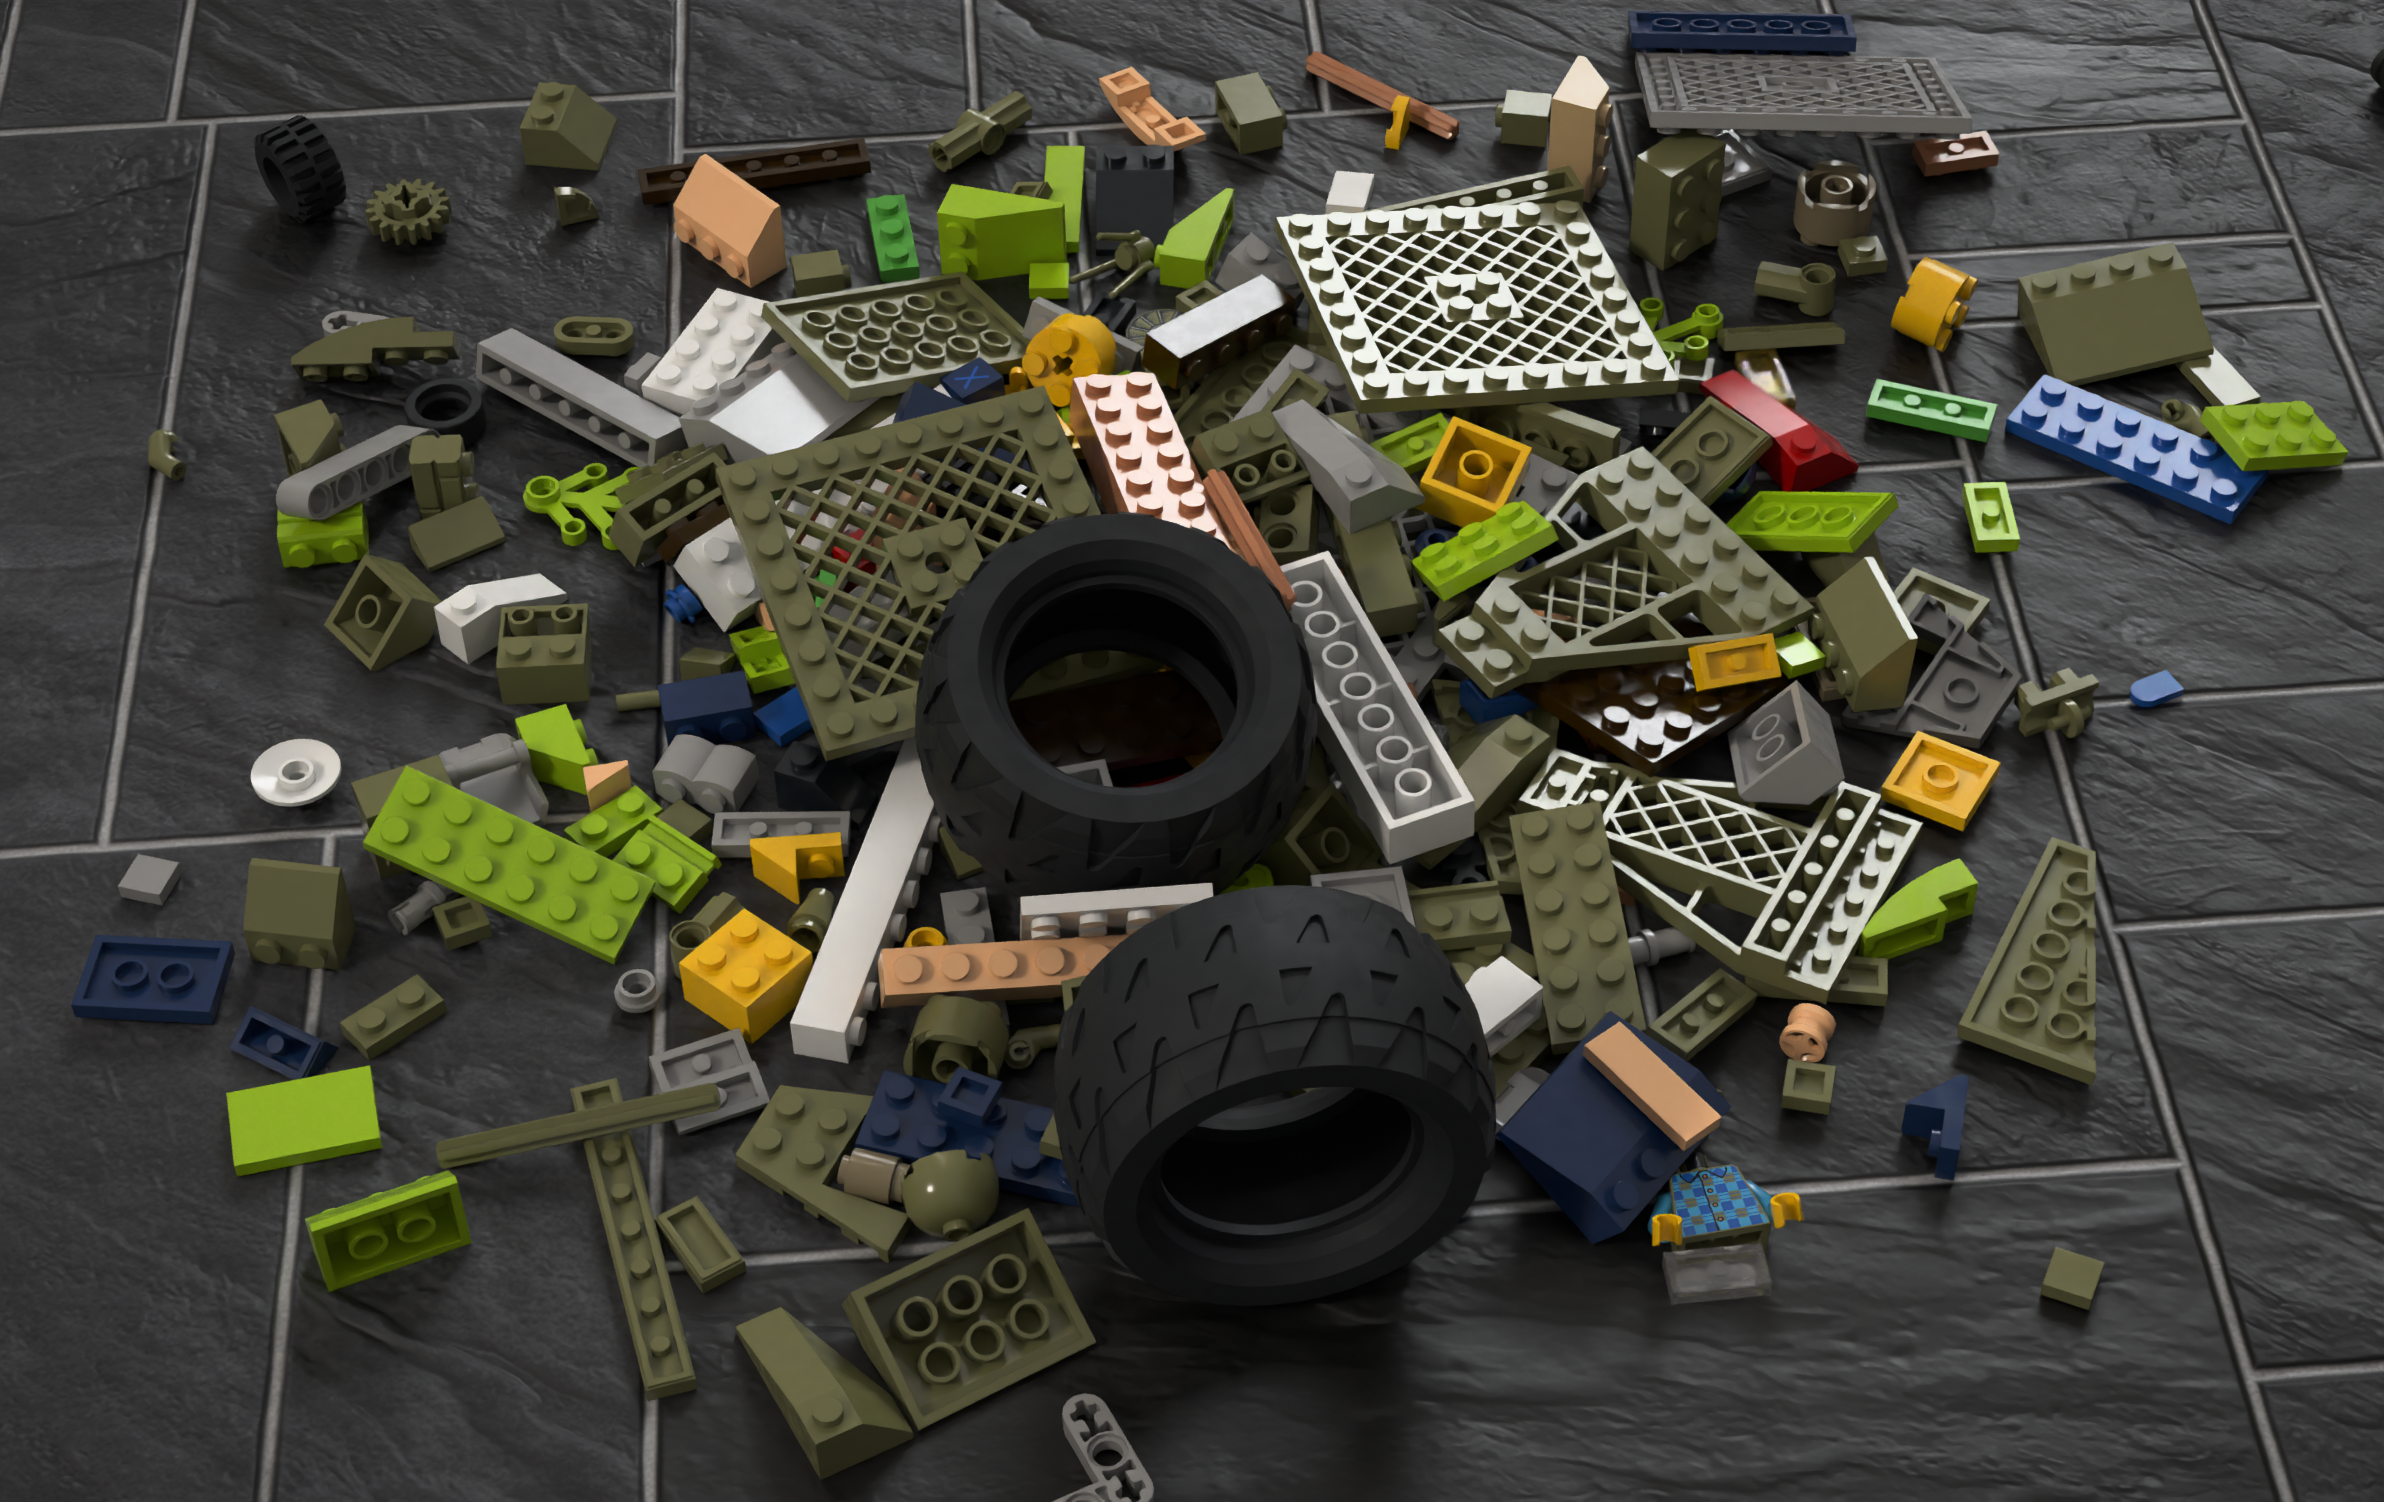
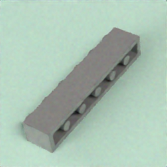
(578, 398)

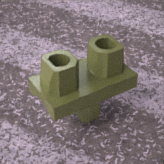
(2060, 707)

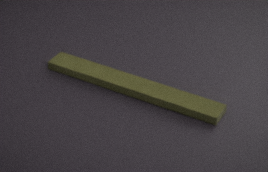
(636, 1252)

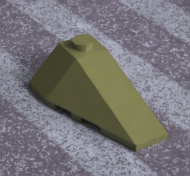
(1497, 767)
(823, 1396)

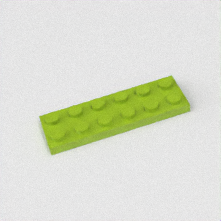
(509, 864)

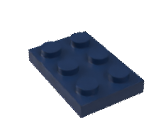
(153, 979)

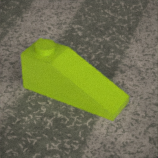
(1196, 243)

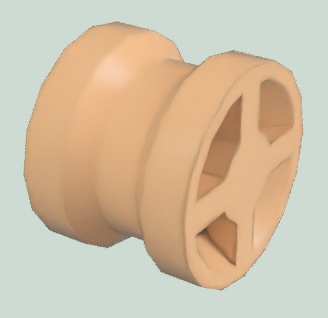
(1807, 1032)

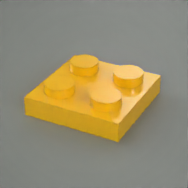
(1940, 780)

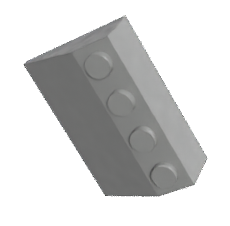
(769, 409)

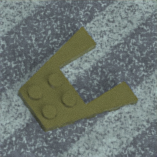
(799, 1152)

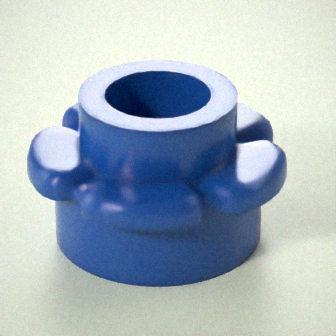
(682, 604)

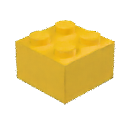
(1472, 474)
(746, 975)

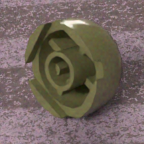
(951, 1194)

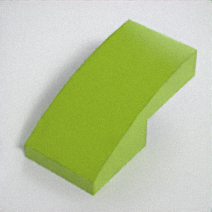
(761, 659)

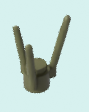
(1133, 255)

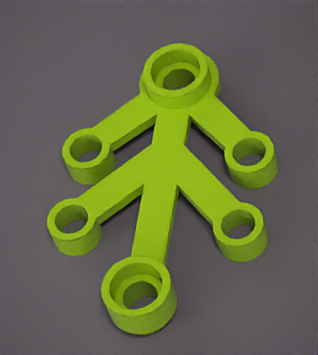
(1702, 324)
(551, 497)

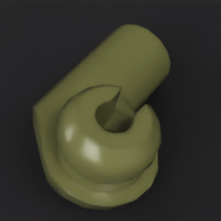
(2185, 417)
(160, 455)
(1029, 1042)

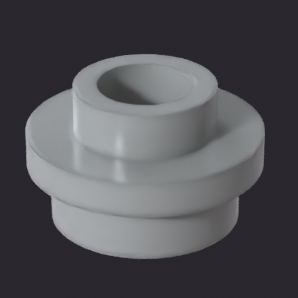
(637, 991)

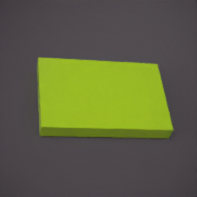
(303, 1120)

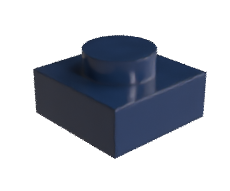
(970, 1097)

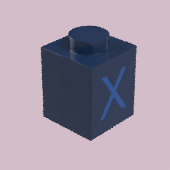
(974, 382)

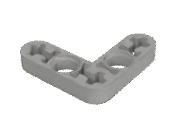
(1109, 1436)

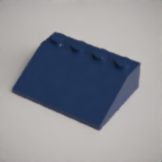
(1595, 1145)

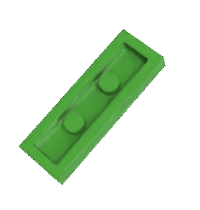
(892, 238)
(1931, 410)

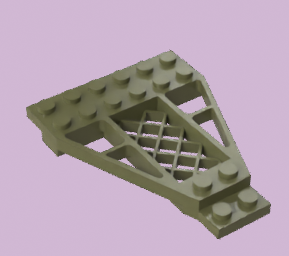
(1650, 525)
(1805, 916)

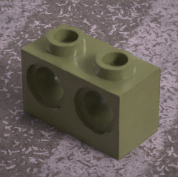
(1289, 523)

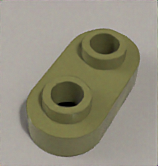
(594, 336)

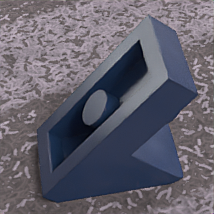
(1940, 1117)

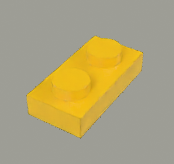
(1734, 662)

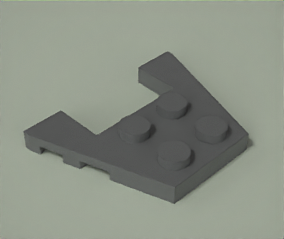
(1956, 695)

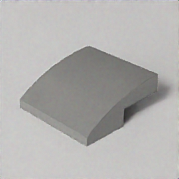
(715, 1060)

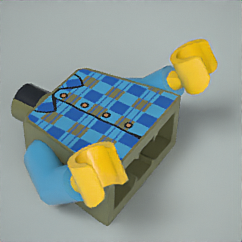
(1717, 1208)

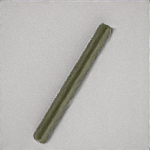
(578, 1125)

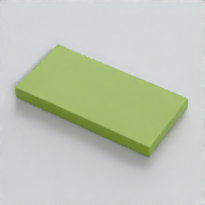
(1811, 520)

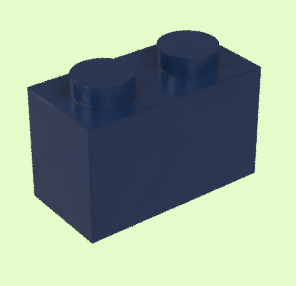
(708, 708)

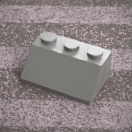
(1786, 751)

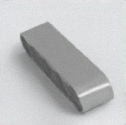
(350, 475)

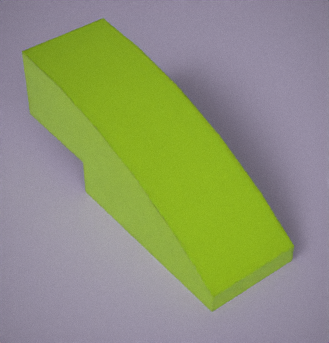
(1919, 912)

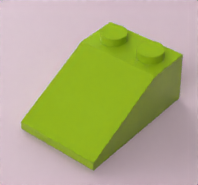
(998, 232)

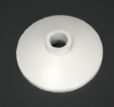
(296, 772)

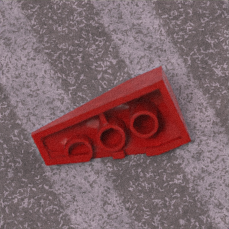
(1801, 451)

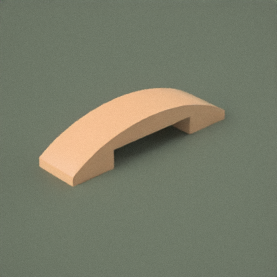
(1144, 116)

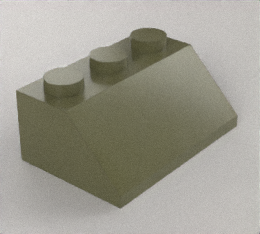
(1865, 638)

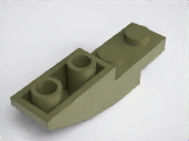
(360, 348)

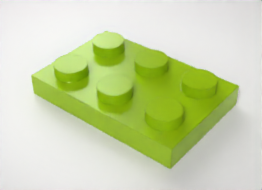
(2273, 436)
(1483, 549)

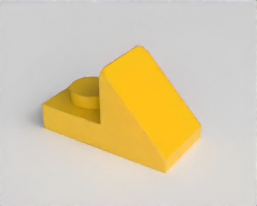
(787, 859)

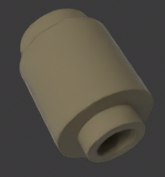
(873, 1175)

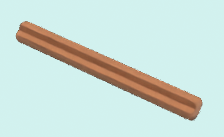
(1381, 94)
(1246, 532)

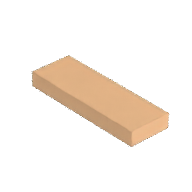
(1651, 1086)

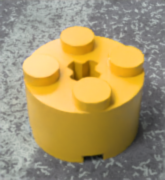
(1934, 303)
(1066, 350)

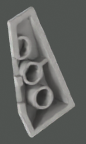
(1345, 470)

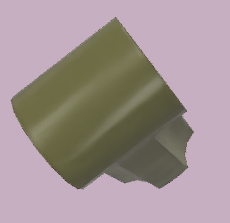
(1808, 287)
(692, 933)

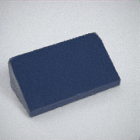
(281, 1045)

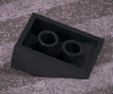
(1134, 193)

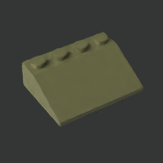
(2114, 315)
(968, 1320)

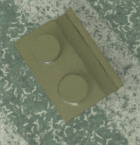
(1461, 915)

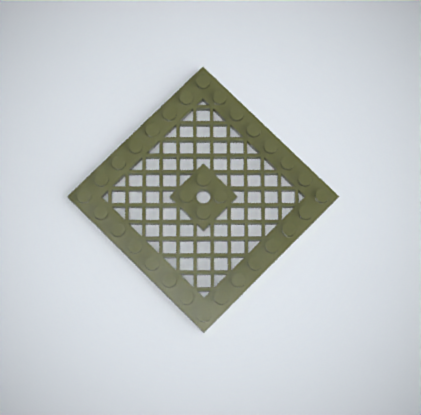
(1501, 275)
(1014, 422)

